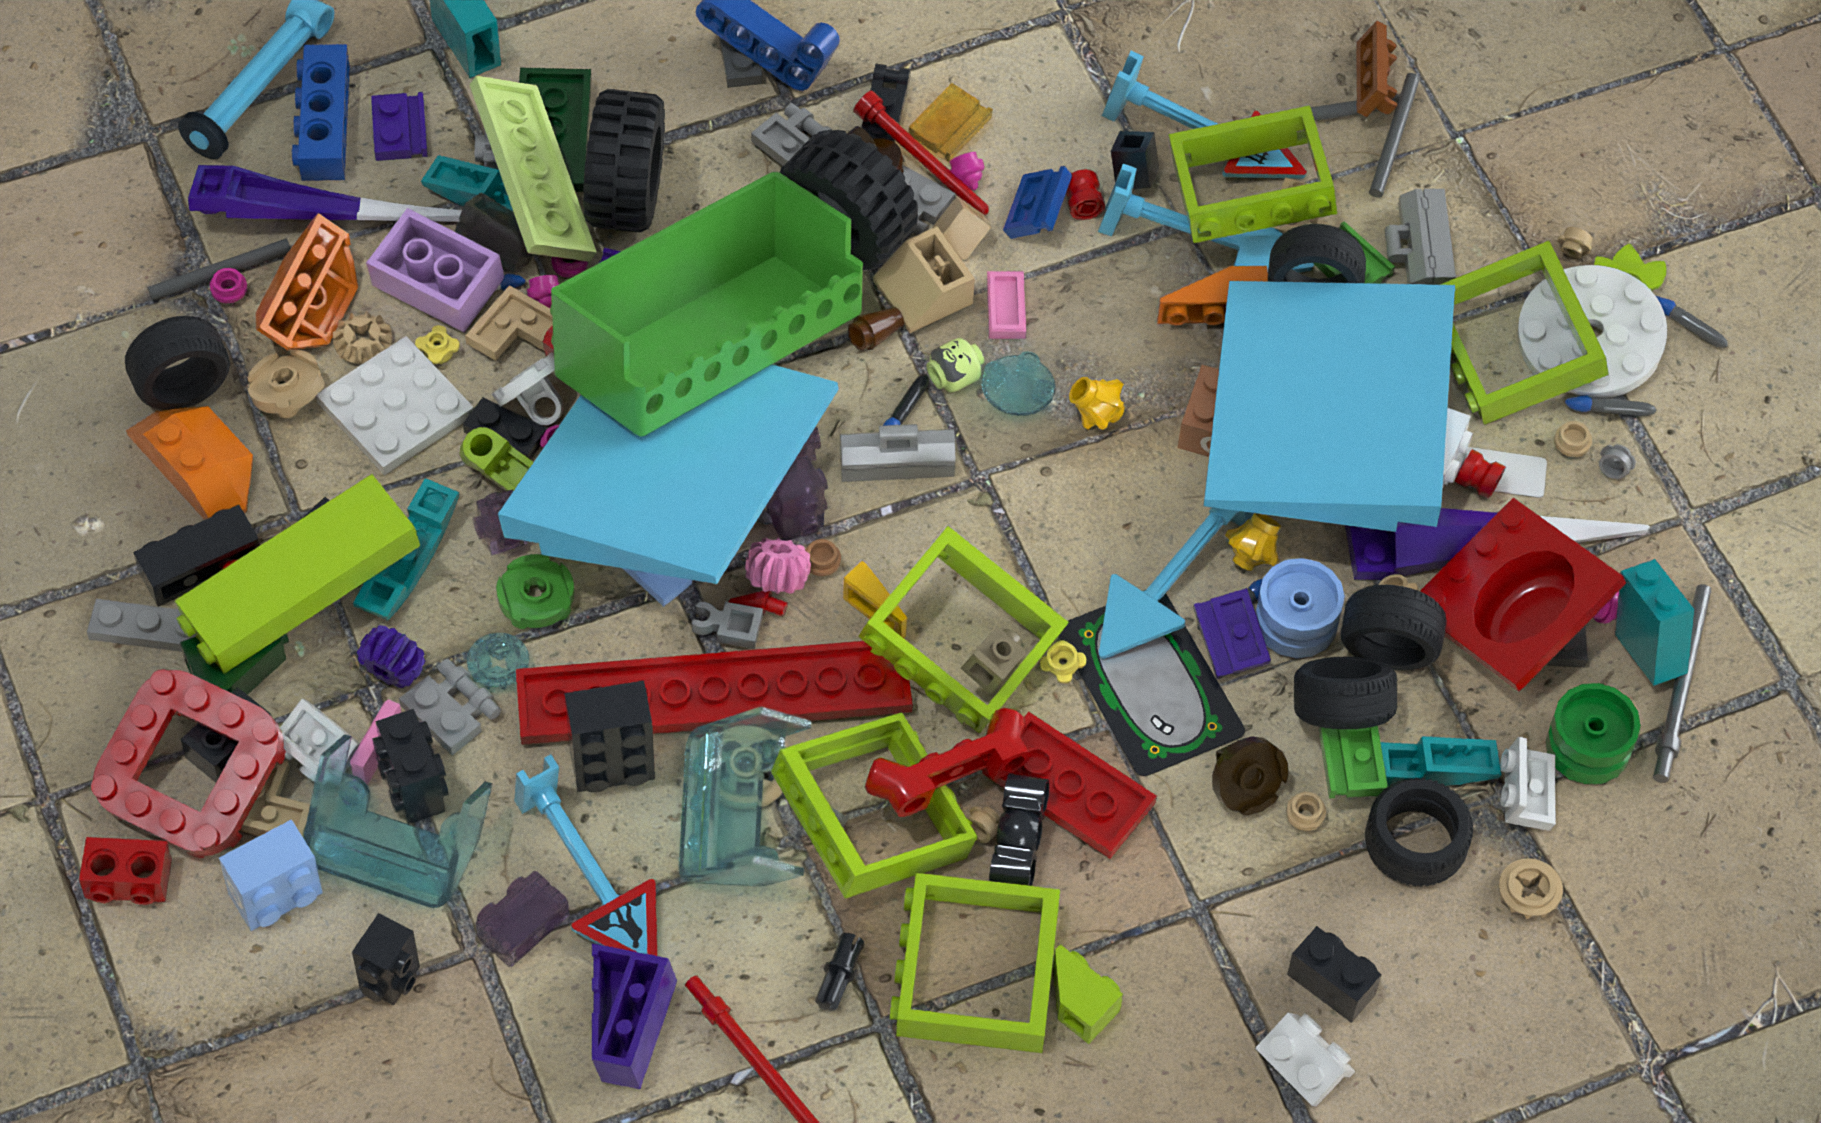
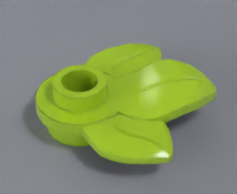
(1629, 261)

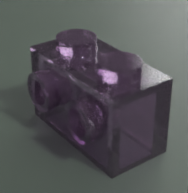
(799, 501)

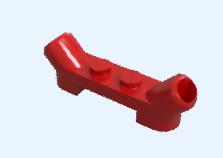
(913, 786)

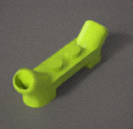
(494, 458)

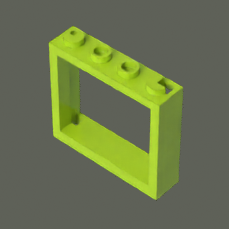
(1243, 139)
(1547, 383)
(999, 588)
(824, 829)
(971, 1029)

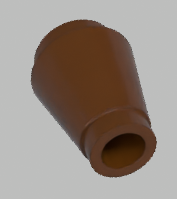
(873, 328)

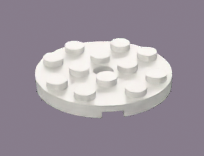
(1613, 302)

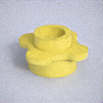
(437, 353)
(1060, 651)

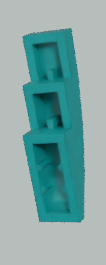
(464, 180)
(1442, 760)

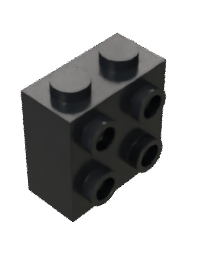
(410, 766)

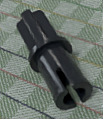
(839, 972)

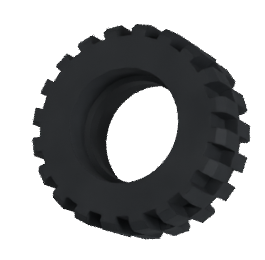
(624, 160)
(862, 187)

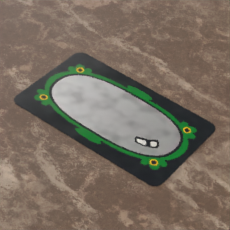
(1155, 695)

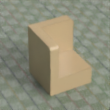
(963, 227)

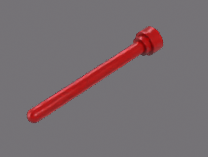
(871, 109)

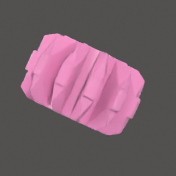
(777, 565)

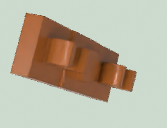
(1372, 70)

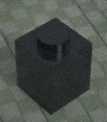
(1138, 151)

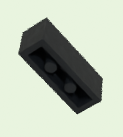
(194, 554)

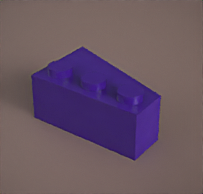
(628, 1011)

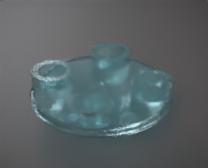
(1018, 384)

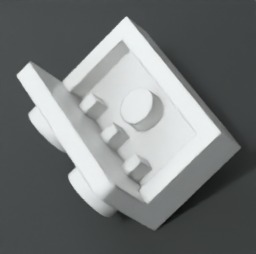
(309, 734)
(1528, 786)
(1305, 1057)

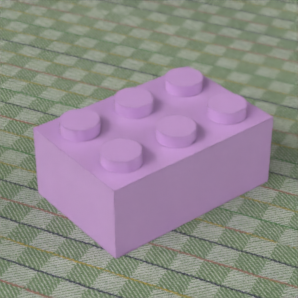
(435, 270)

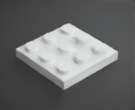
(395, 405)

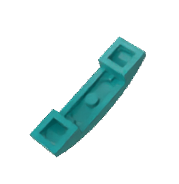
(430, 515)

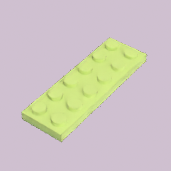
(532, 169)

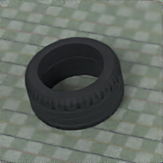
(1317, 245)
(167, 343)
(1394, 626)
(1345, 692)
(1427, 798)

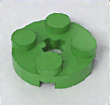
(538, 611)

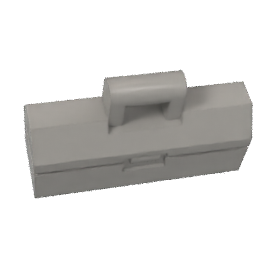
(1428, 237)
(897, 454)

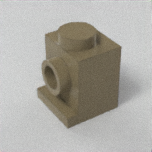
(994, 658)

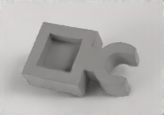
(734, 625)

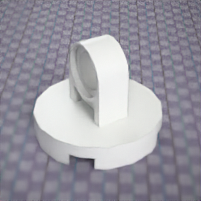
(531, 386)

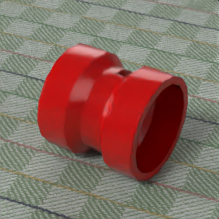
(1084, 196)
(1480, 474)

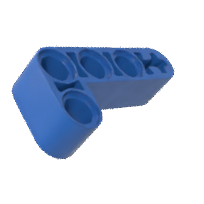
(769, 41)

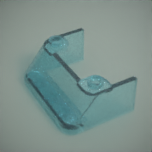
(725, 799)
(382, 850)

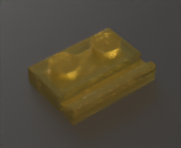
(950, 122)

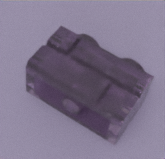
(521, 917)

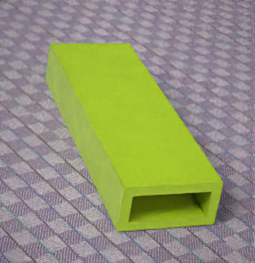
(296, 574)

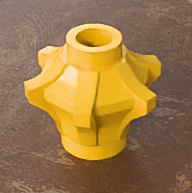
(1097, 401)
(1255, 542)

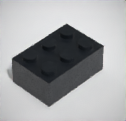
(610, 736)

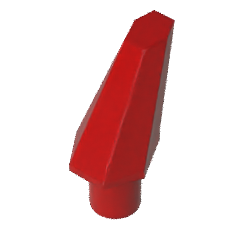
(762, 600)

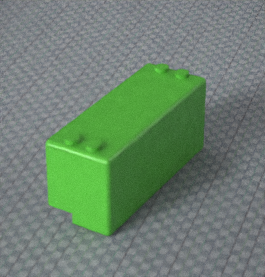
(705, 303)

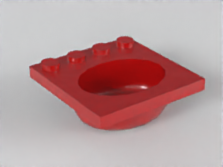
(1520, 593)

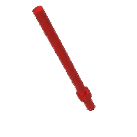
(718, 1013)

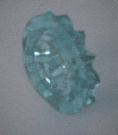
(498, 646)

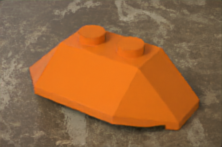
(310, 289)
(197, 457)

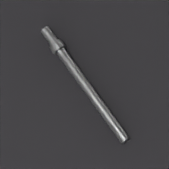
(1668, 742)

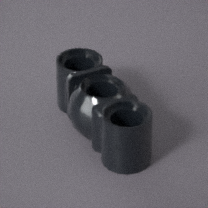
(1019, 830)

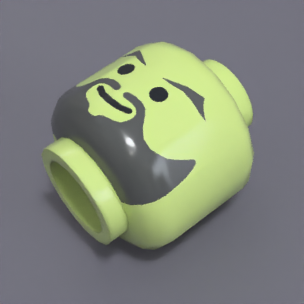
(955, 365)

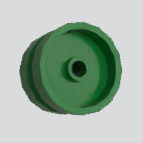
(1593, 733)

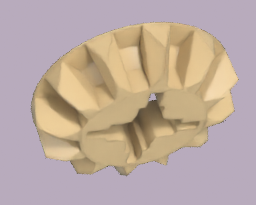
(362, 350)
(1528, 872)

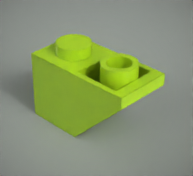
(1082, 996)

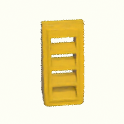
(867, 594)

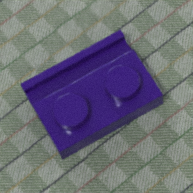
(398, 126)
(1231, 633)

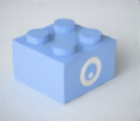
(271, 875)

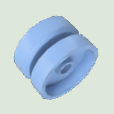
(1299, 607)

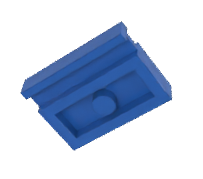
(1037, 202)

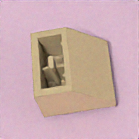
(925, 280)

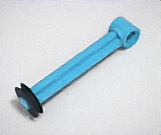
(207, 131)

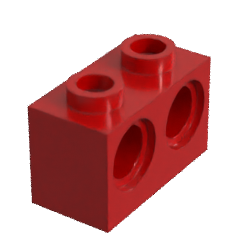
(127, 860)

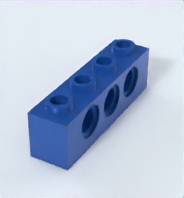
(323, 112)

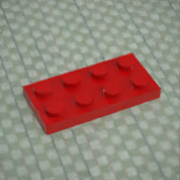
(1084, 791)

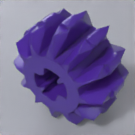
(391, 656)

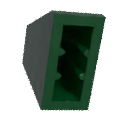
(245, 675)

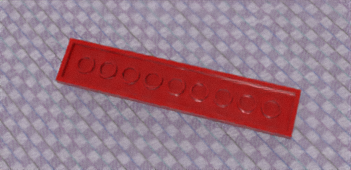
(708, 687)

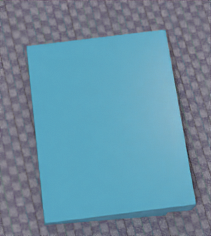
(1332, 402)
(677, 495)

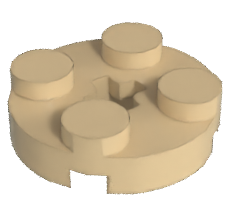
(301, 377)

